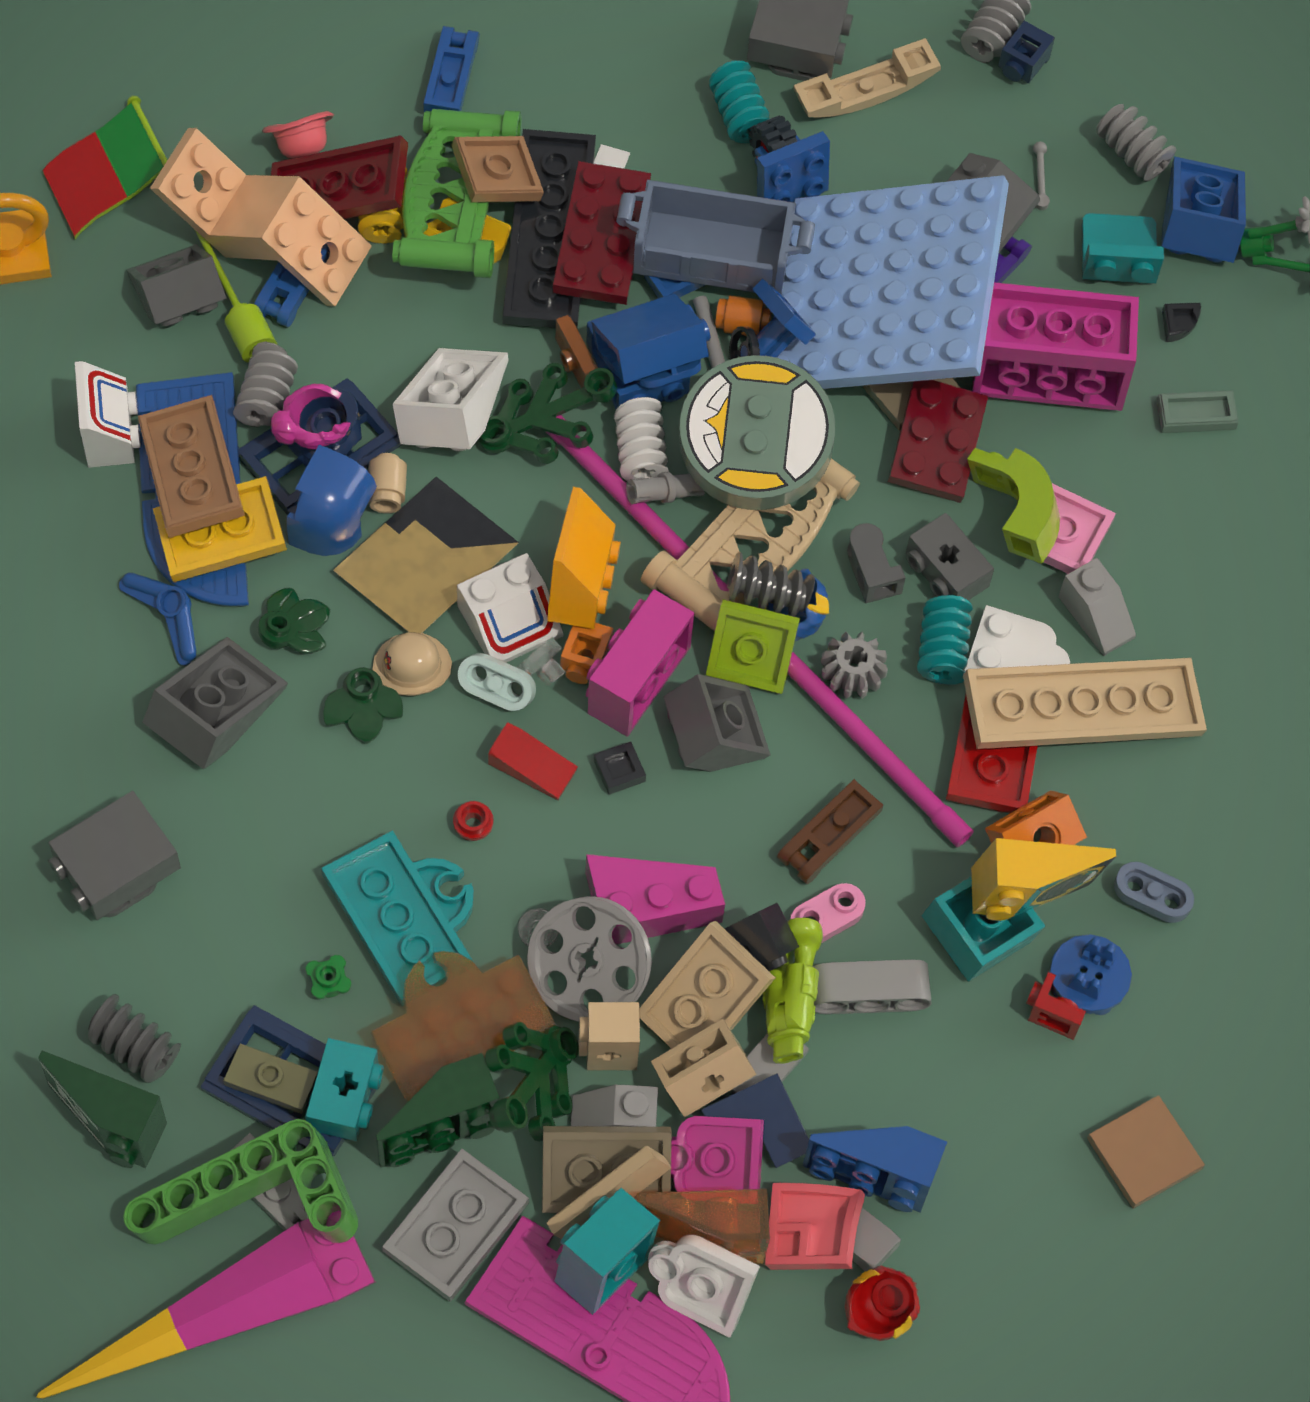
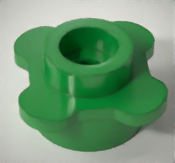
(328, 988)

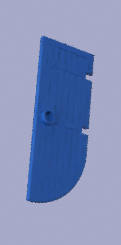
(225, 585)

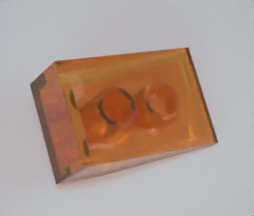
(725, 1217)

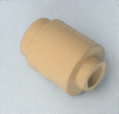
(390, 478)

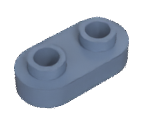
(1155, 889)

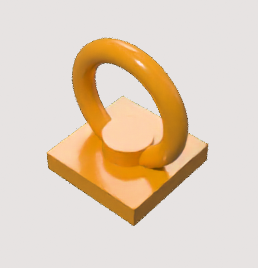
(23, 239)

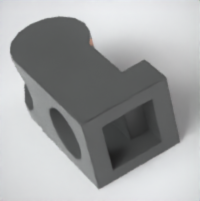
(871, 566)

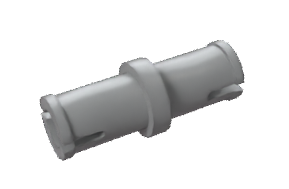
(663, 488)

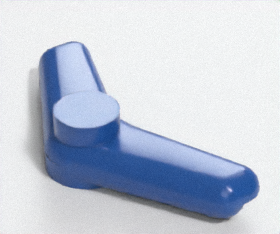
(171, 603)

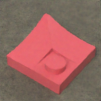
(812, 1226)

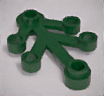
(543, 414)
(558, 1050)

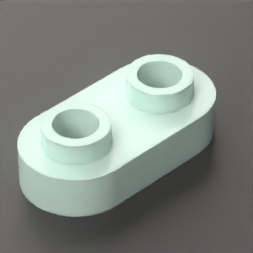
(498, 682)

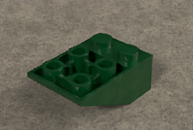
(444, 1110)

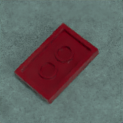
(937, 438)

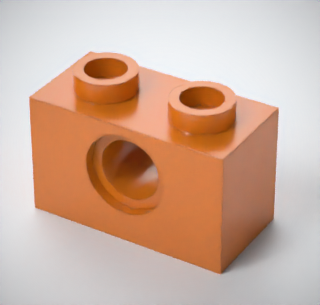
(1049, 812)

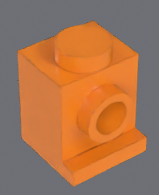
(583, 643)

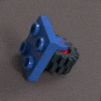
(786, 164)

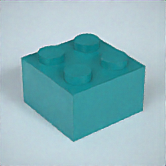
(974, 939)
(605, 1249)

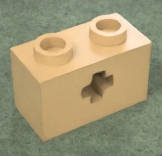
(610, 1035)
(703, 1067)

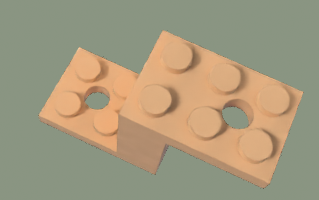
(261, 217)

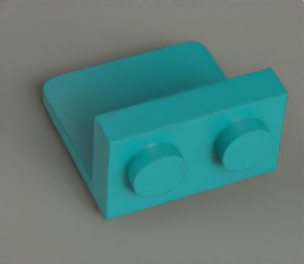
(1120, 248)

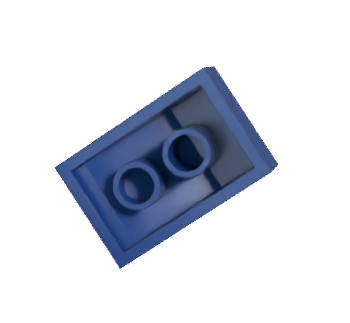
(1204, 210)

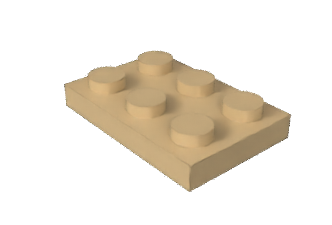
(706, 984)

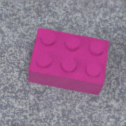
(639, 662)

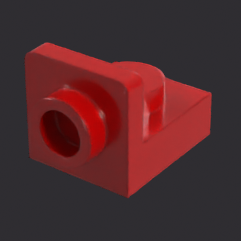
(1052, 1013)

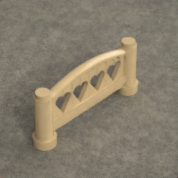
(691, 577)

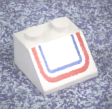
(106, 416)
(508, 609)

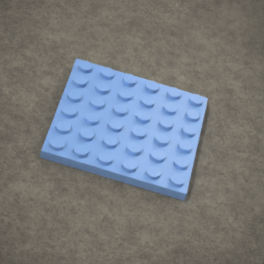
(896, 282)

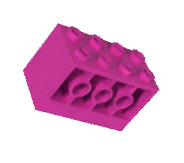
(1059, 347)

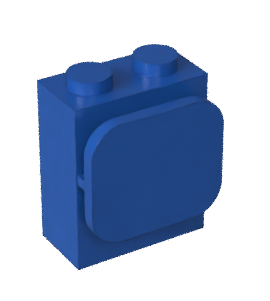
(652, 342)

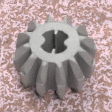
(864, 654)

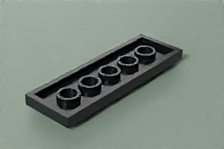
(540, 230)

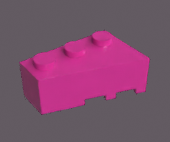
(657, 893)

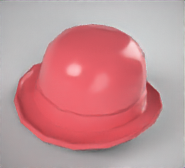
(301, 136)

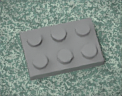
(455, 1225)

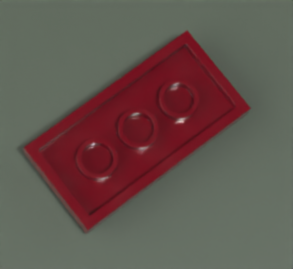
(355, 177)
(595, 249)

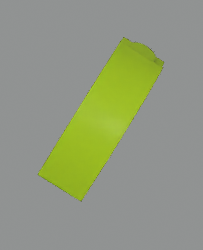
(1036, 519)

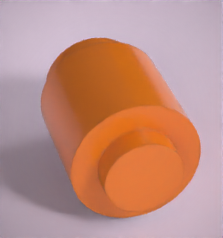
(742, 312)

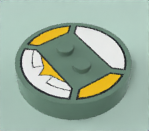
(757, 432)

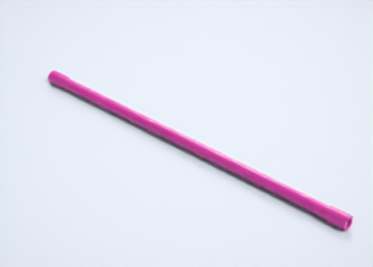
(941, 815)

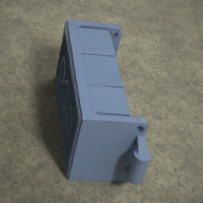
(713, 235)

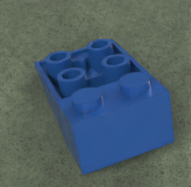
(879, 1161)

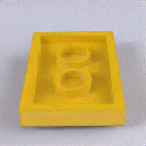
(229, 541)

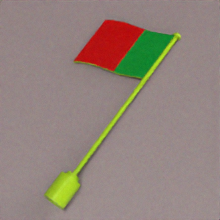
(117, 166)

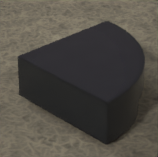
(1180, 319)

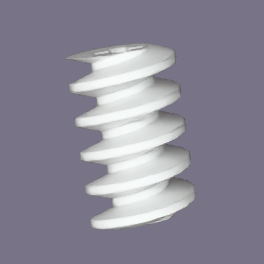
(640, 438)

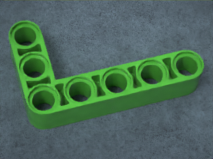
(249, 1183)

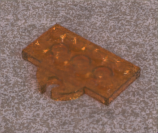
(457, 1017)

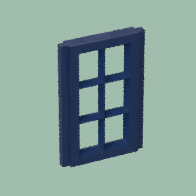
(266, 443)
(292, 1041)

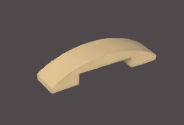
(870, 85)

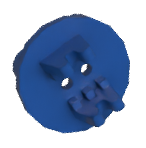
(1099, 958)

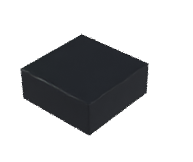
(619, 768)

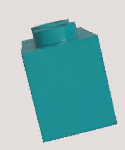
(342, 1066)

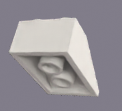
(450, 399)

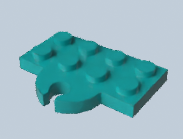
(400, 908)

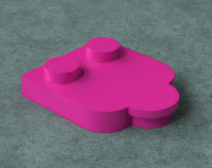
(717, 1154)

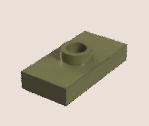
(270, 1078)

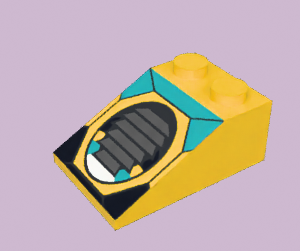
(1027, 874)

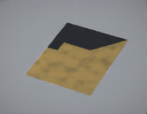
(423, 554)

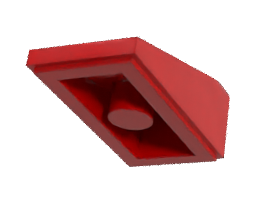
(531, 761)

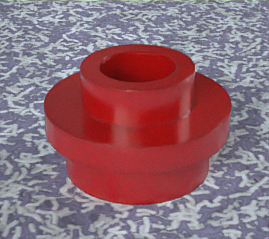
(470, 810)

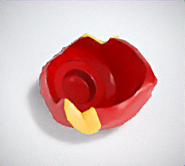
(882, 1303)

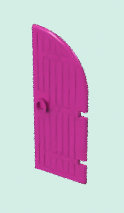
(624, 1347)

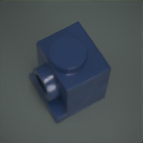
(1022, 59)

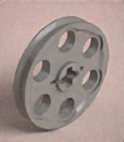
(579, 940)

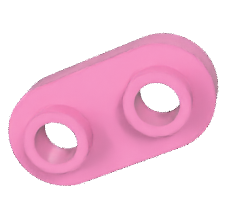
(830, 913)

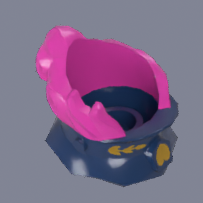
(318, 417)

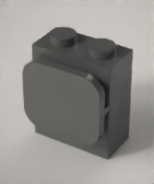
(799, 36)
(113, 857)

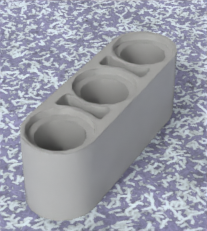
(872, 987)

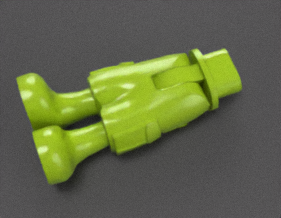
(792, 994)

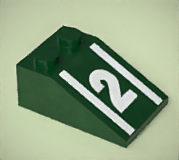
(115, 1113)

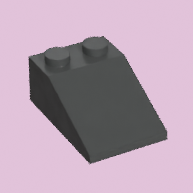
(212, 702)

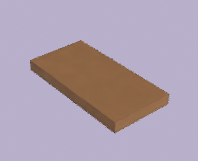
(190, 466)

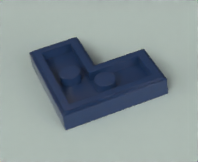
(769, 1102)

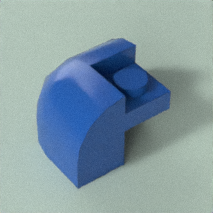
(330, 504)

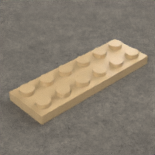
(1084, 703)

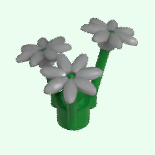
(1260, 240)

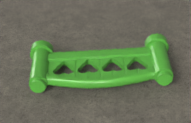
(463, 245)

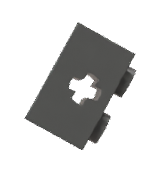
(948, 559)

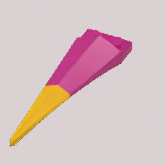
(270, 1284)

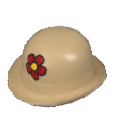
(412, 663)

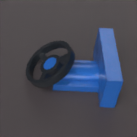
(777, 333)

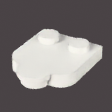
(1013, 642)
(703, 1281)

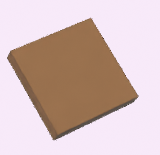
(497, 169)
(1145, 1151)

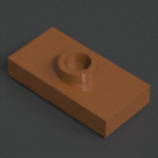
(573, 351)

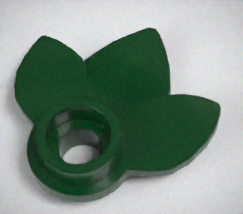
(297, 621)
(364, 710)

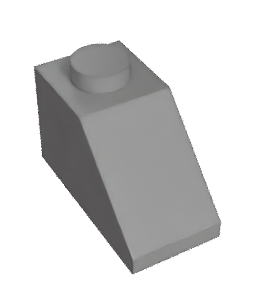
(1098, 606)
(616, 1106)

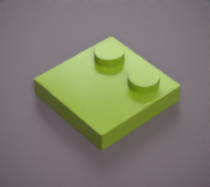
(752, 646)

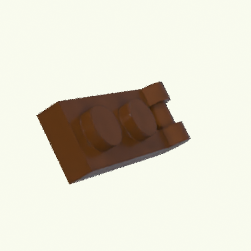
(830, 830)

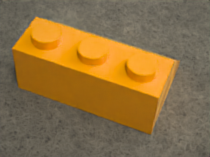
(582, 563)

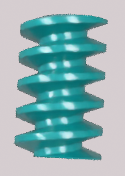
(738, 99)
(944, 639)

